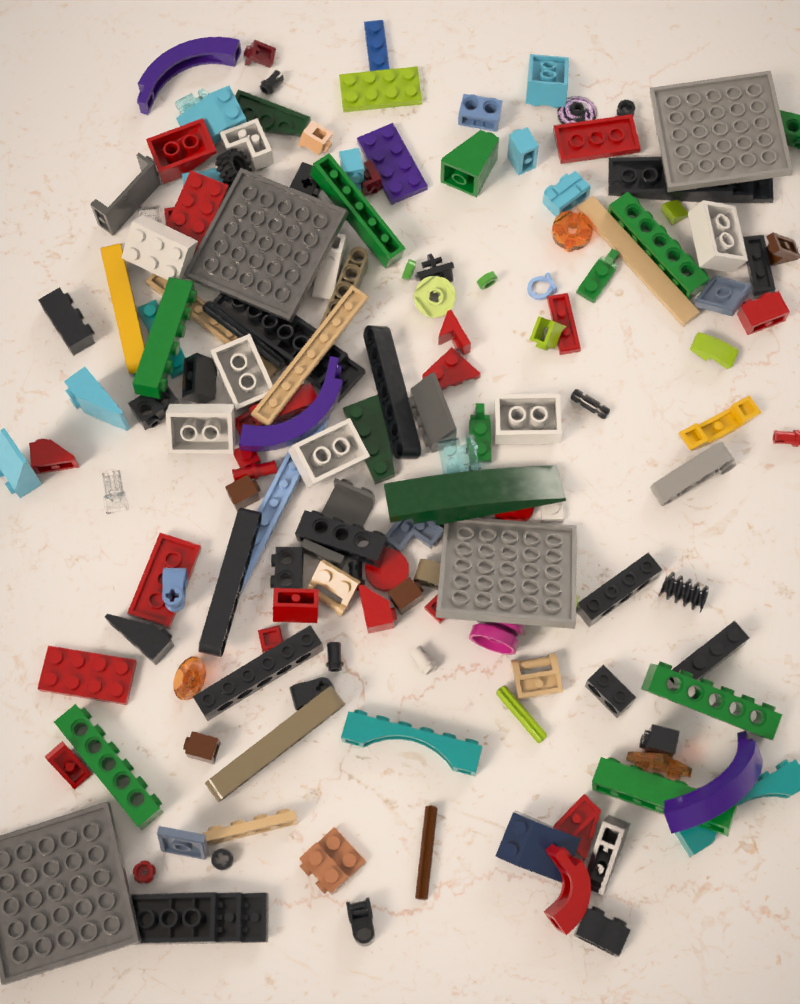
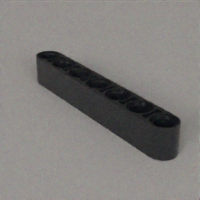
(392, 392)
(230, 582)

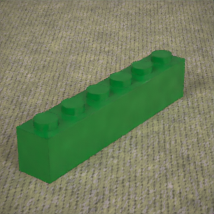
(361, 213)
(164, 338)
(649, 790)

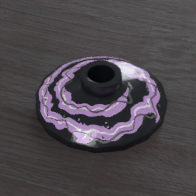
(570, 115)

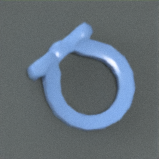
(547, 278)

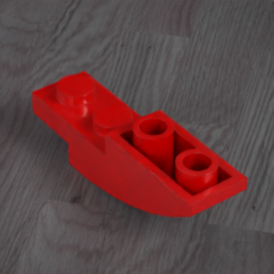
(299, 402)

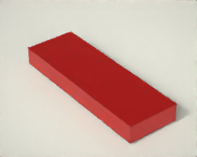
(562, 313)

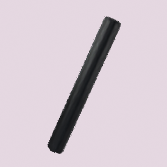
(240, 331)

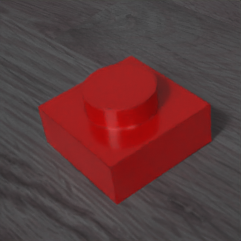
(245, 458)

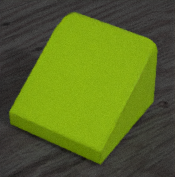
(674, 211)

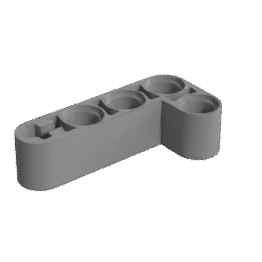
(692, 473)

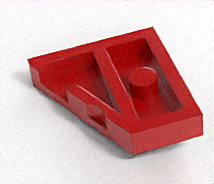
(452, 370)
(581, 822)

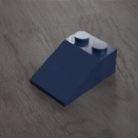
(526, 844)

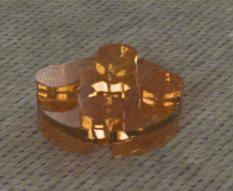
(569, 241)

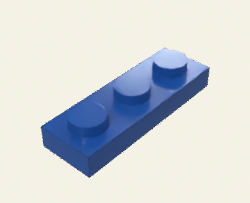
(376, 45)

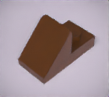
(781, 249)

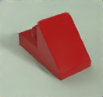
(453, 331)
(68, 765)

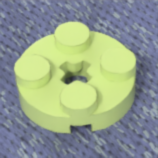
(422, 295)

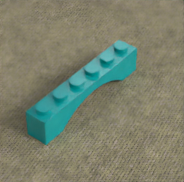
(366, 730)
(781, 784)

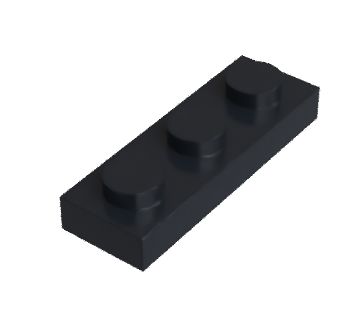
(758, 265)

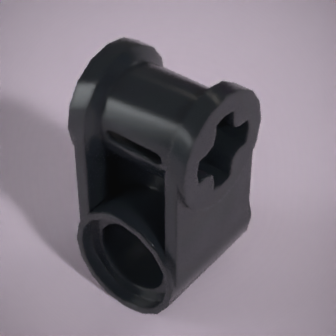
(306, 691)
(361, 917)

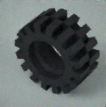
(230, 164)

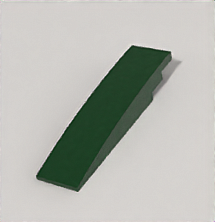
(473, 494)

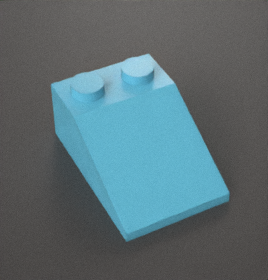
(547, 80)
(219, 111)
(91, 397)
(15, 467)

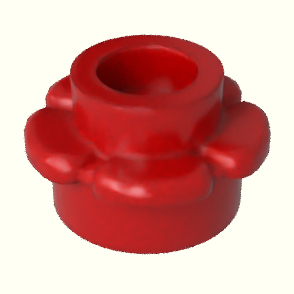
(139, 868)

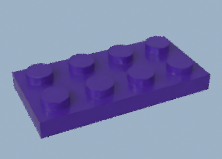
(393, 162)

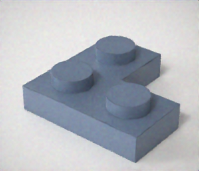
(403, 531)

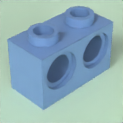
(479, 117)

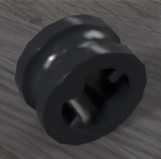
(628, 104)
(218, 865)

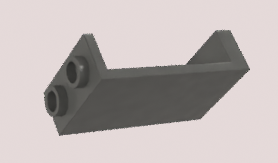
(132, 197)
(347, 504)

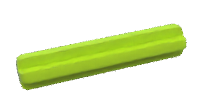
(521, 714)

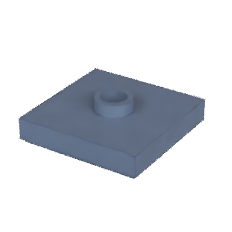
(723, 295)
(182, 842)

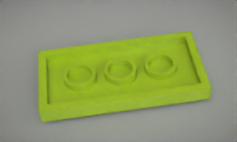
(380, 89)

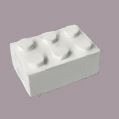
(717, 236)
(158, 248)
(242, 372)
(527, 419)
(201, 428)
(328, 453)

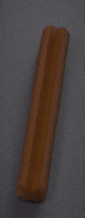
(426, 853)

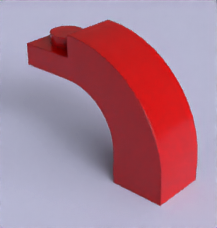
(575, 891)

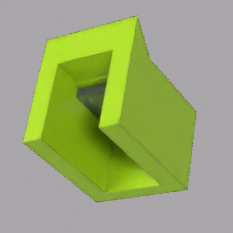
(546, 333)

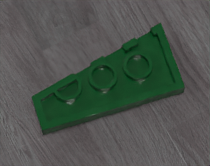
(271, 116)
(371, 427)

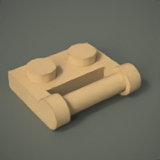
(337, 582)
(537, 683)

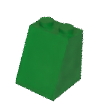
(470, 163)

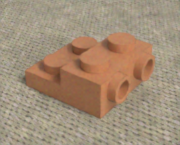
(331, 861)

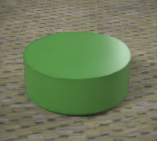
(409, 269)
(487, 280)

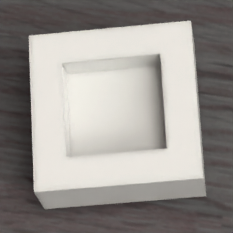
(552, 512)

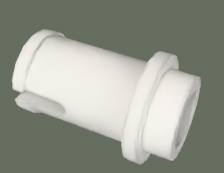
(422, 659)

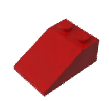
(181, 149)

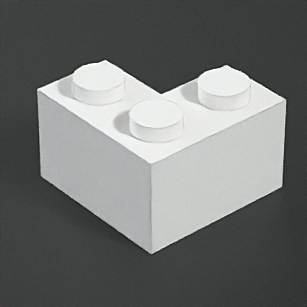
(251, 141)

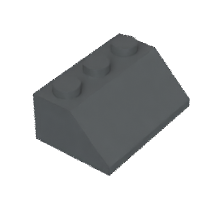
(432, 412)

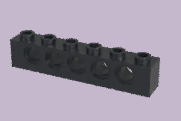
(258, 673)

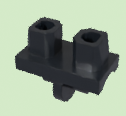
(443, 270)

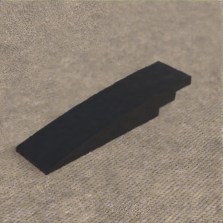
(646, 180)
(289, 339)
(202, 918)

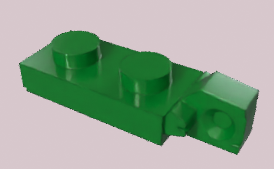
(598, 277)
(481, 429)

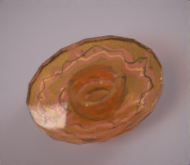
(189, 678)

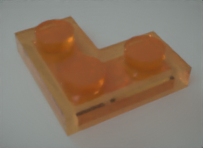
(659, 763)

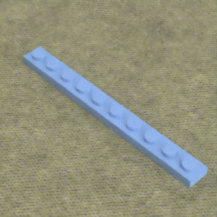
(275, 503)

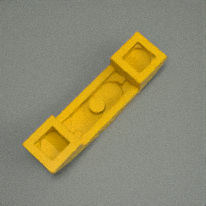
(720, 425)

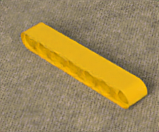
(123, 305)

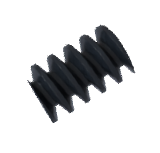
(684, 591)

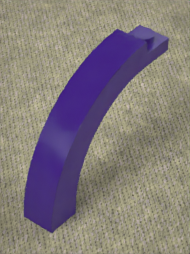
(182, 57)
(300, 427)
(720, 793)

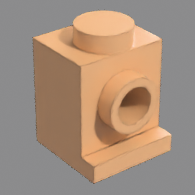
(316, 138)

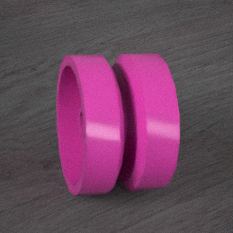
(497, 636)

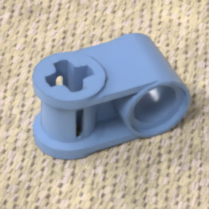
(174, 584)

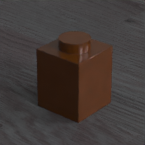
(243, 492)
(406, 595)
(202, 747)

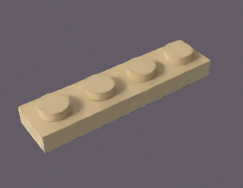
(242, 829)

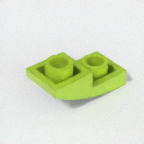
(716, 349)

